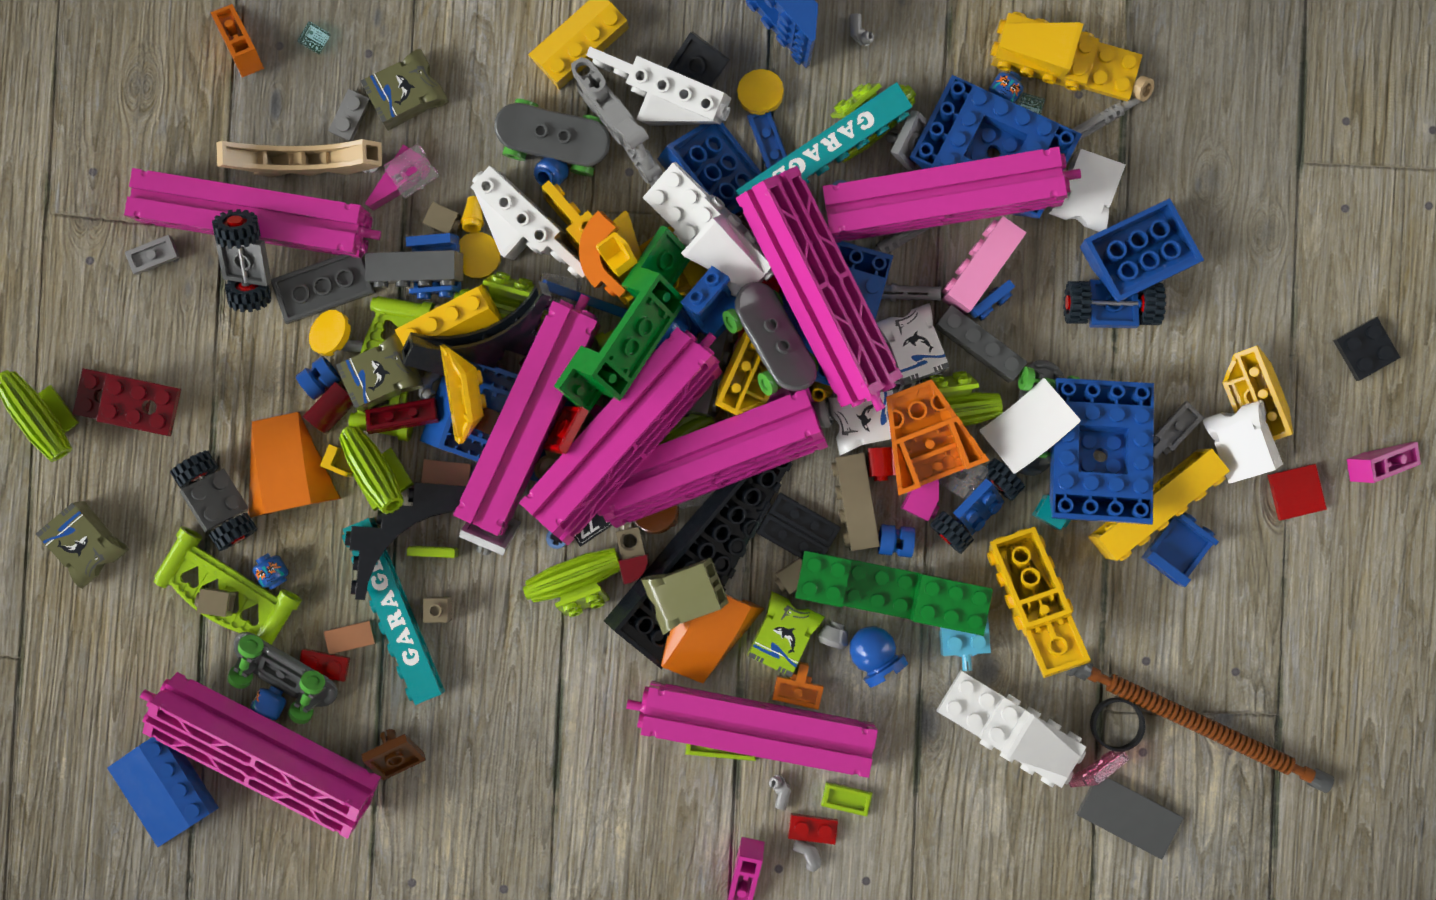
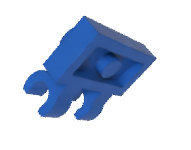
(998, 295)

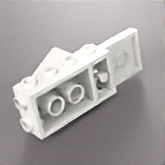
(667, 94)
(520, 222)
(708, 229)
(1013, 730)

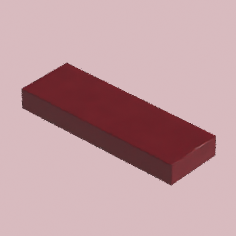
(401, 416)

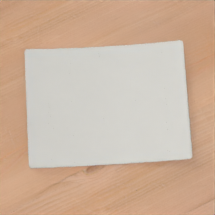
(1030, 426)

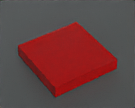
(565, 429)
(1297, 492)

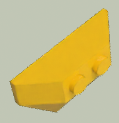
(1254, 379)
(739, 384)
(463, 393)

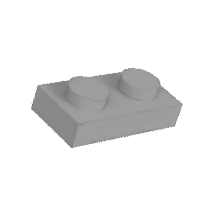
(349, 115)
(152, 254)

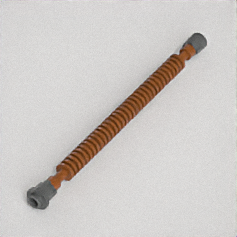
(1205, 726)

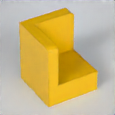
(616, 254)
(336, 461)

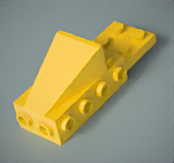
(1064, 56)
(570, 215)
(1038, 601)

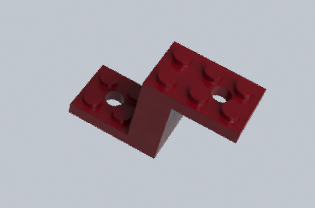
(126, 402)

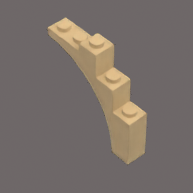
(302, 160)

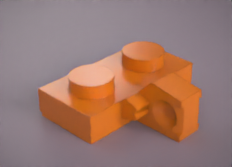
(798, 689)

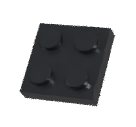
(699, 60)
(1366, 349)

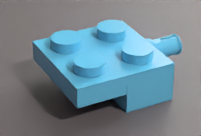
(964, 644)

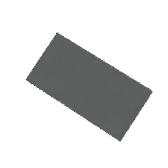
(321, 287)
(1130, 816)

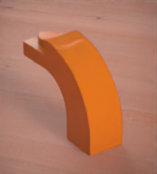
(592, 264)

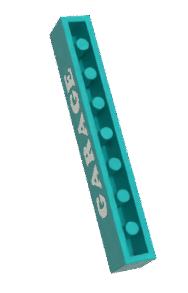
(842, 137)
(400, 627)

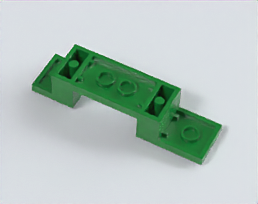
(639, 330)
(894, 592)

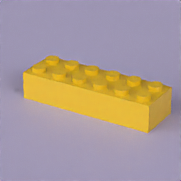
(1170, 497)

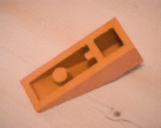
(237, 40)

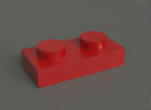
(331, 665)
(812, 829)

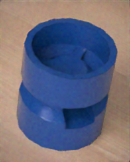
(318, 377)
(887, 540)

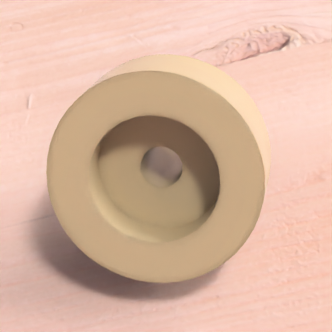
(1143, 88)

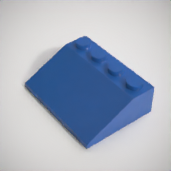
(713, 161)
(1141, 250)
(162, 789)

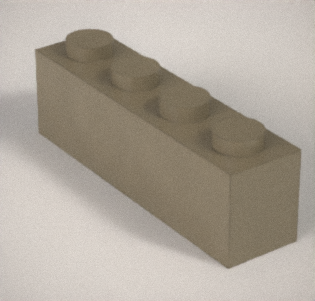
(856, 502)

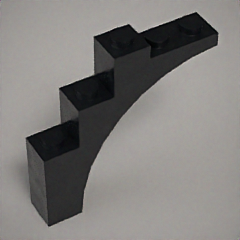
(484, 346)
(371, 542)

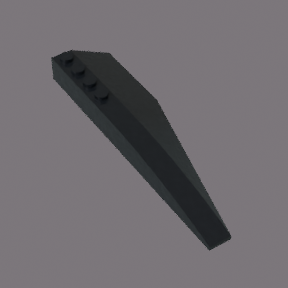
(714, 531)

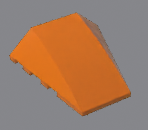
(928, 437)
(285, 467)
(702, 643)

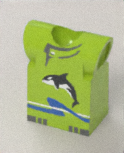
(783, 634)

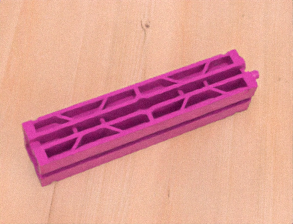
(948, 194)
(281, 216)
(820, 288)
(526, 419)
(623, 435)
(718, 457)
(756, 728)
(259, 753)

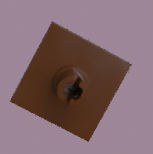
(393, 755)

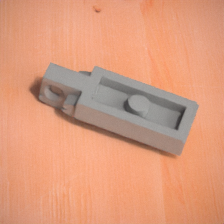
(1176, 429)

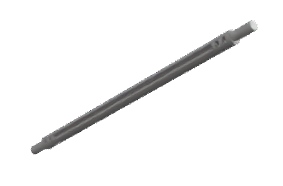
(1086, 128)

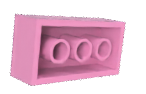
(985, 263)

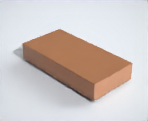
(446, 473)
(350, 637)

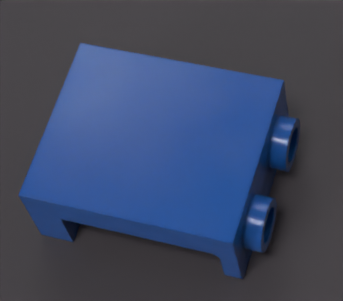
(434, 242)
(708, 302)
(1179, 548)

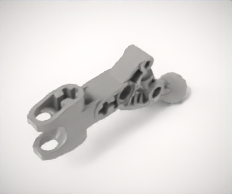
(616, 119)

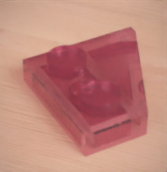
(1100, 770)

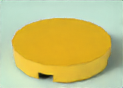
(760, 91)
(480, 255)
(329, 332)

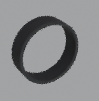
(1139, 735)

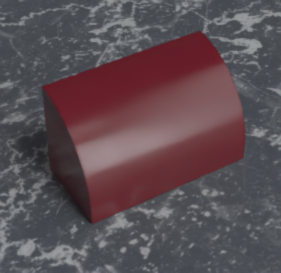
(329, 408)
(633, 567)

